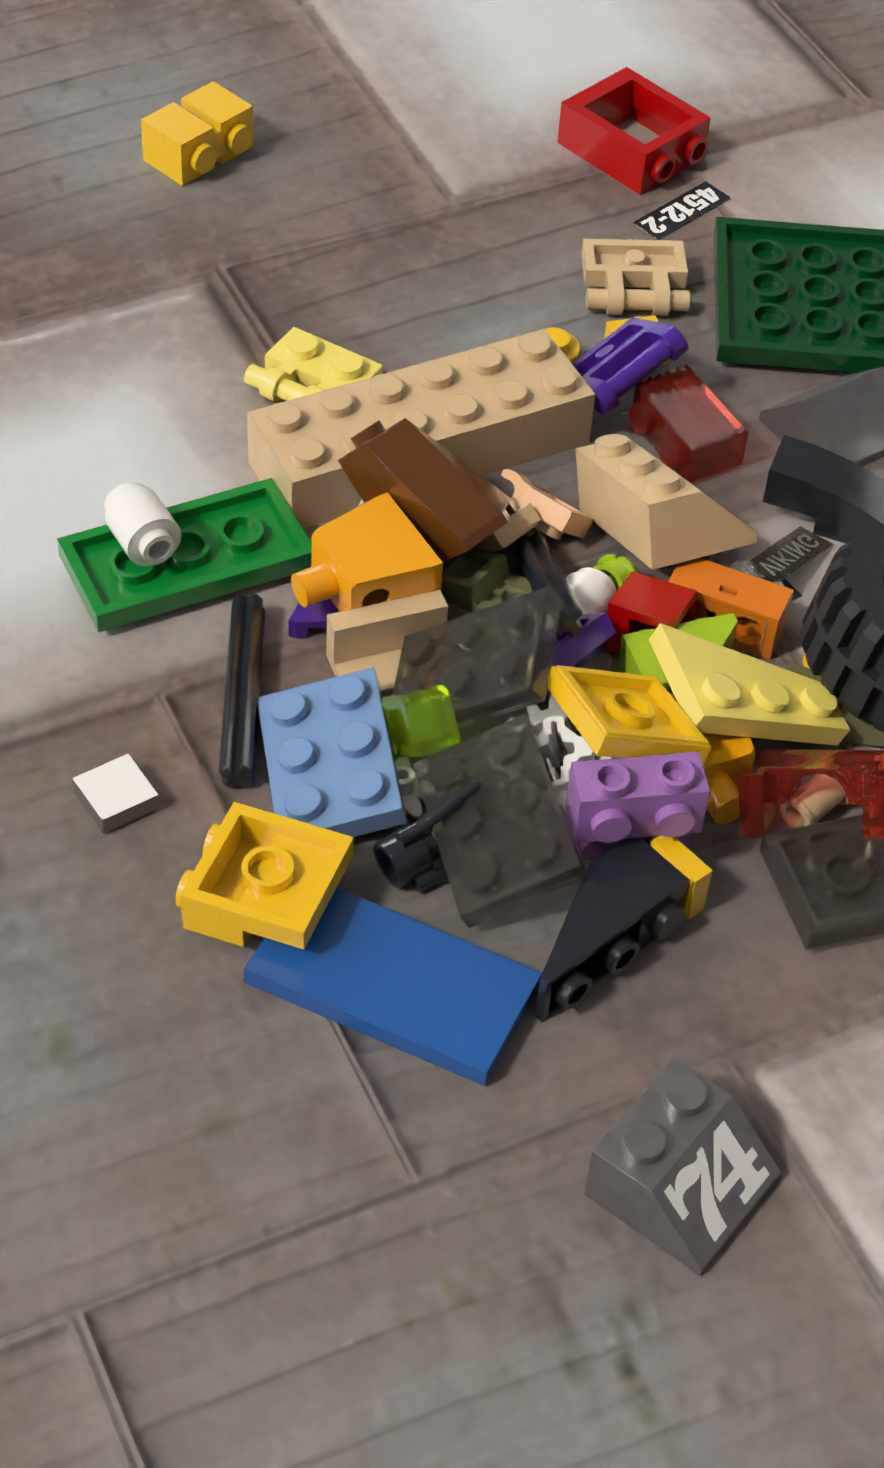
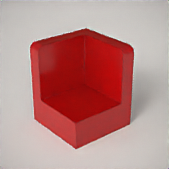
(645, 603)

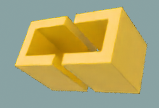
(189, 147)

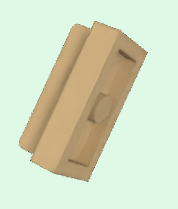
(376, 634)

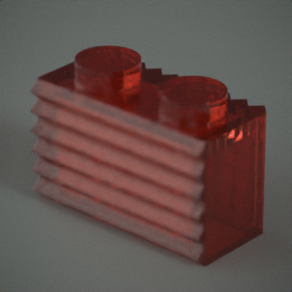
(688, 424)

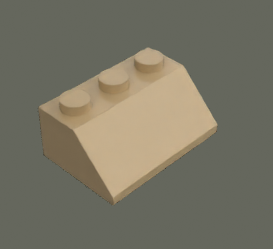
(652, 506)

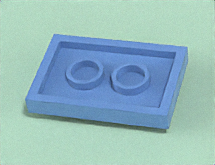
(332, 755)

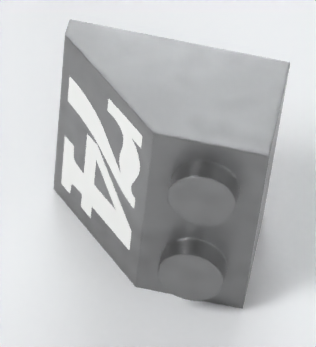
(682, 1167)

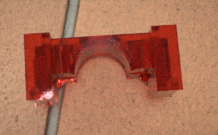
(781, 773)

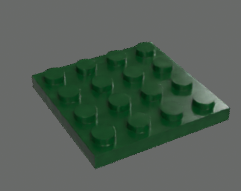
(799, 295)

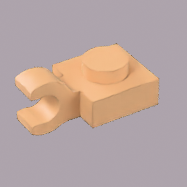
(554, 514)

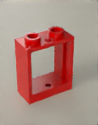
(590, 130)

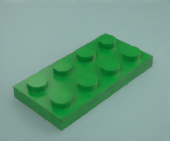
(224, 547)

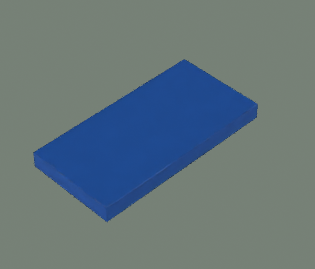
(402, 985)

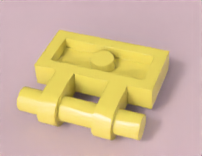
(307, 365)

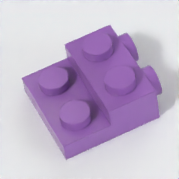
(635, 800)

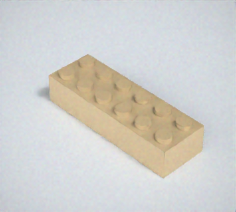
(481, 404)

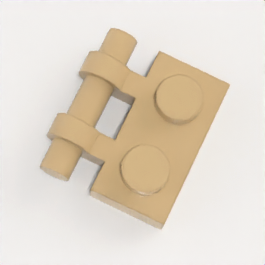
(635, 264)

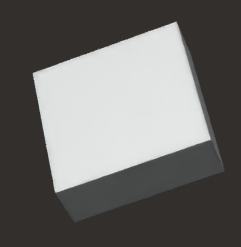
(115, 793)

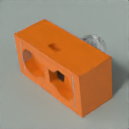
(738, 589)

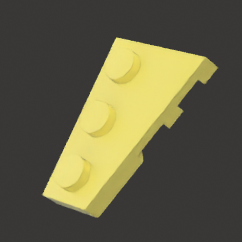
(744, 695)

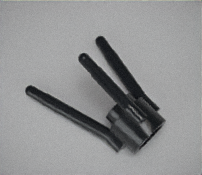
(412, 849)

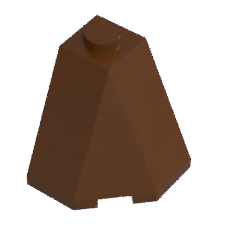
(431, 486)

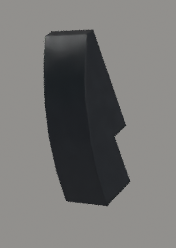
(827, 487)

